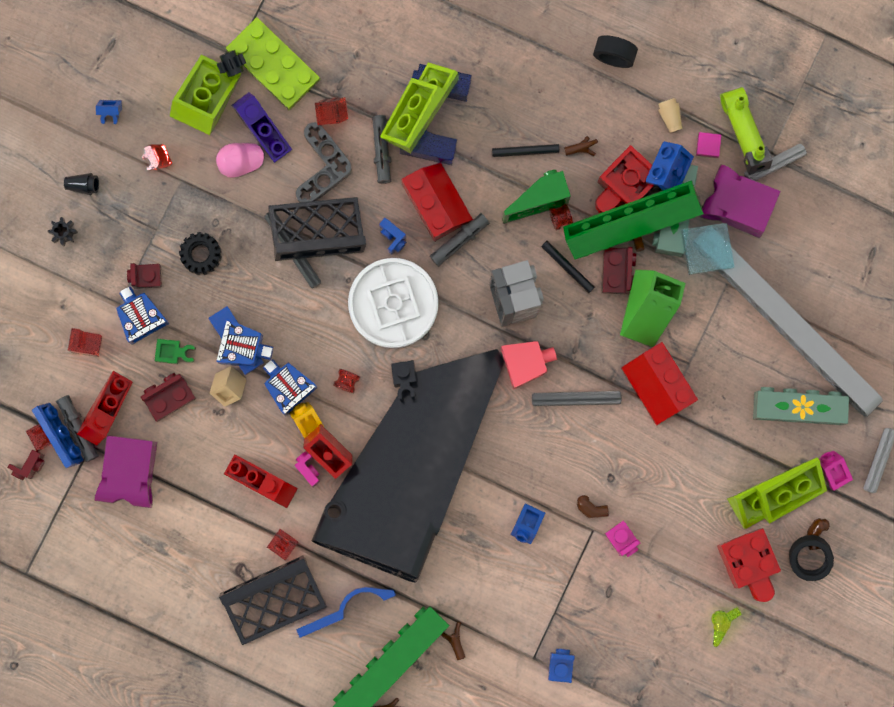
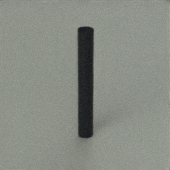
(525, 150)
(567, 266)

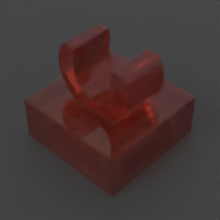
(157, 156)
(38, 437)
(282, 544)

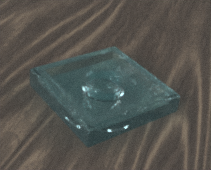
(707, 248)

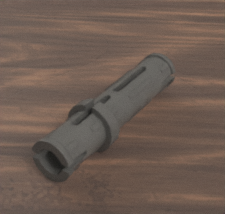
(383, 175)
(458, 240)
(74, 422)

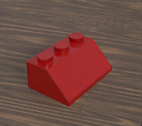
(436, 200)
(659, 383)

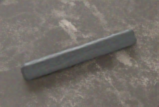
(302, 264)
(577, 398)

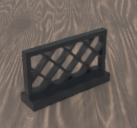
(324, 245)
(259, 585)

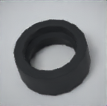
(615, 51)
(811, 575)

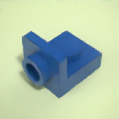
(390, 231)
(527, 524)
(561, 666)

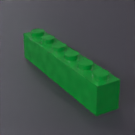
(633, 220)
(395, 661)

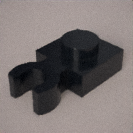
(404, 376)

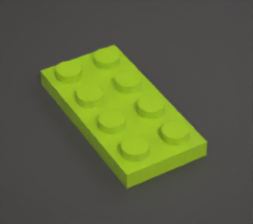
(274, 63)

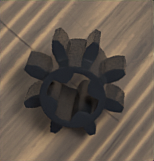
(231, 63)
(58, 227)

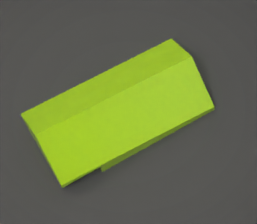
(419, 106)
(779, 494)

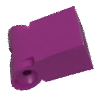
(740, 202)
(127, 471)

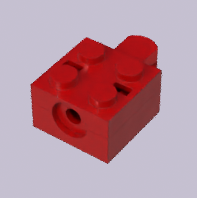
(624, 183)
(753, 563)

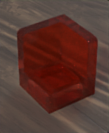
(331, 111)
(84, 343)

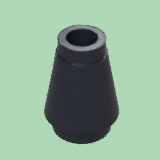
(82, 183)

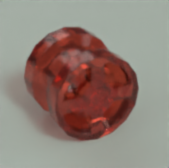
(560, 216)
(346, 381)

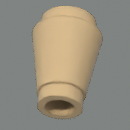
(671, 114)

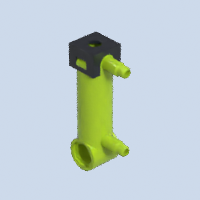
(736, 106)

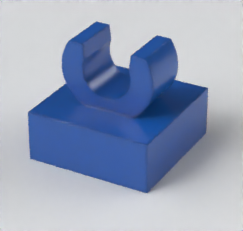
(109, 107)

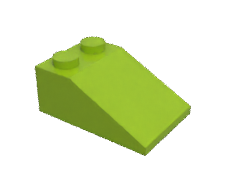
(203, 95)

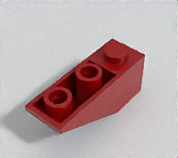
(105, 409)
(260, 481)

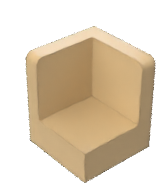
(228, 386)

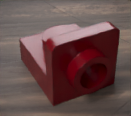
(144, 276)

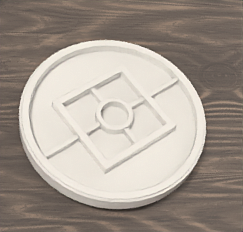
(393, 303)

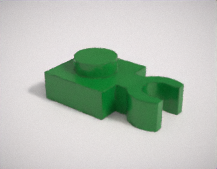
(169, 351)

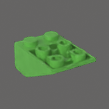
(651, 306)

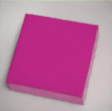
(708, 145)

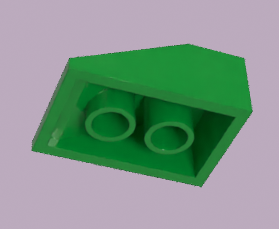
(544, 194)

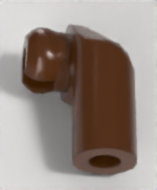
(590, 509)
(817, 528)

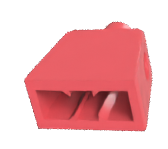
(526, 361)

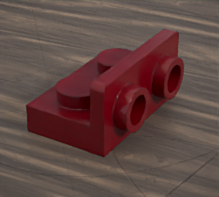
(618, 270)
(168, 396)

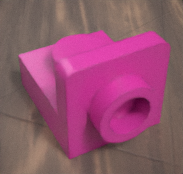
(835, 470)
(310, 472)
(623, 539)

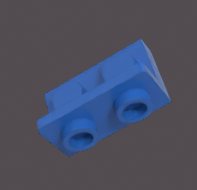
(669, 166)

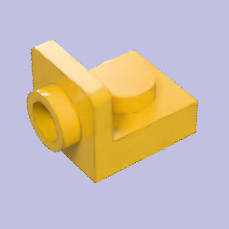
(305, 418)

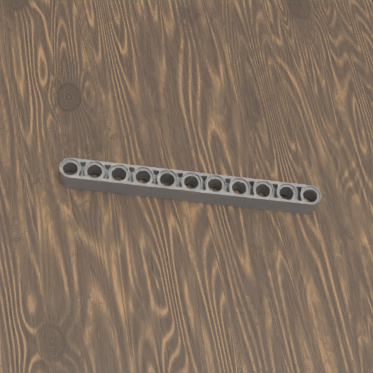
(801, 336)

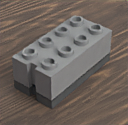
(515, 293)

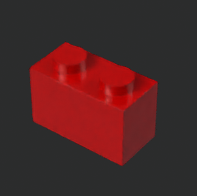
(328, 451)

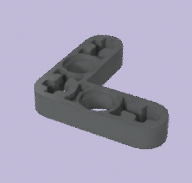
(329, 170)

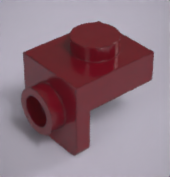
(33, 464)

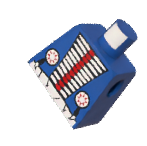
(139, 316)
(242, 346)
(287, 385)

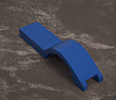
(339, 615)

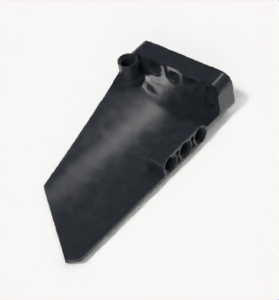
(411, 468)

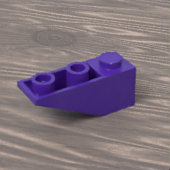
(261, 126)

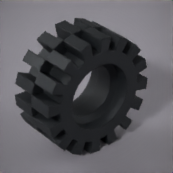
(197, 240)

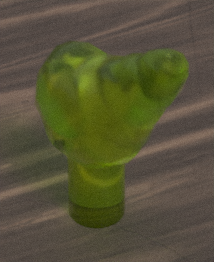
(722, 623)

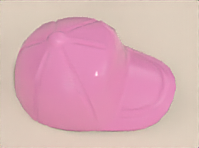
(239, 159)

